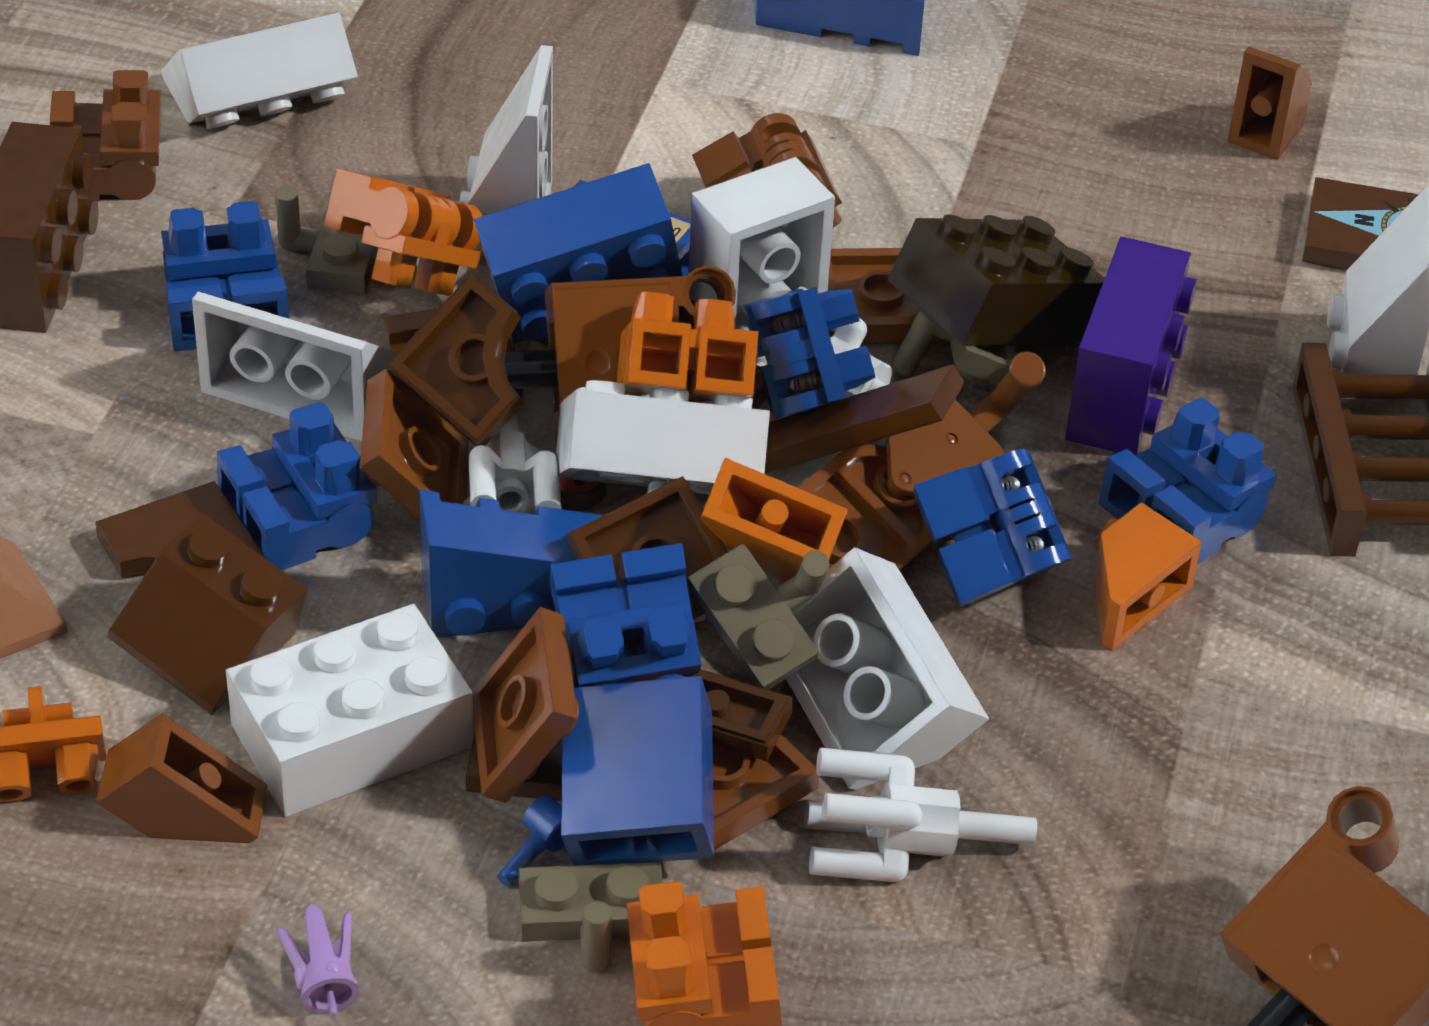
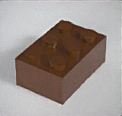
(41, 220)

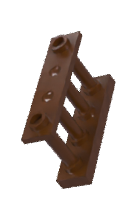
(1337, 467)

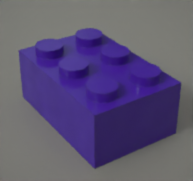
(1131, 346)

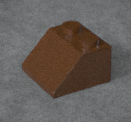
(207, 610)

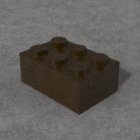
(997, 280)

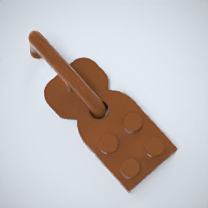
(886, 515)

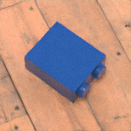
(639, 773)

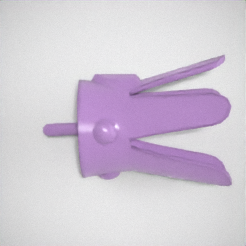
(326, 977)

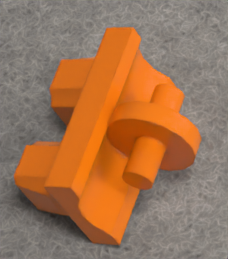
(49, 738)

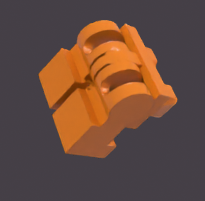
(404, 226)
(670, 354)
(702, 961)

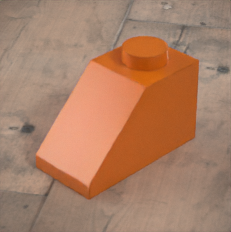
(770, 519)
(1140, 571)

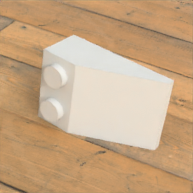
(517, 145)
(1385, 300)

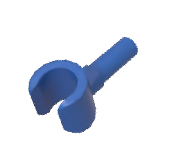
(544, 823)

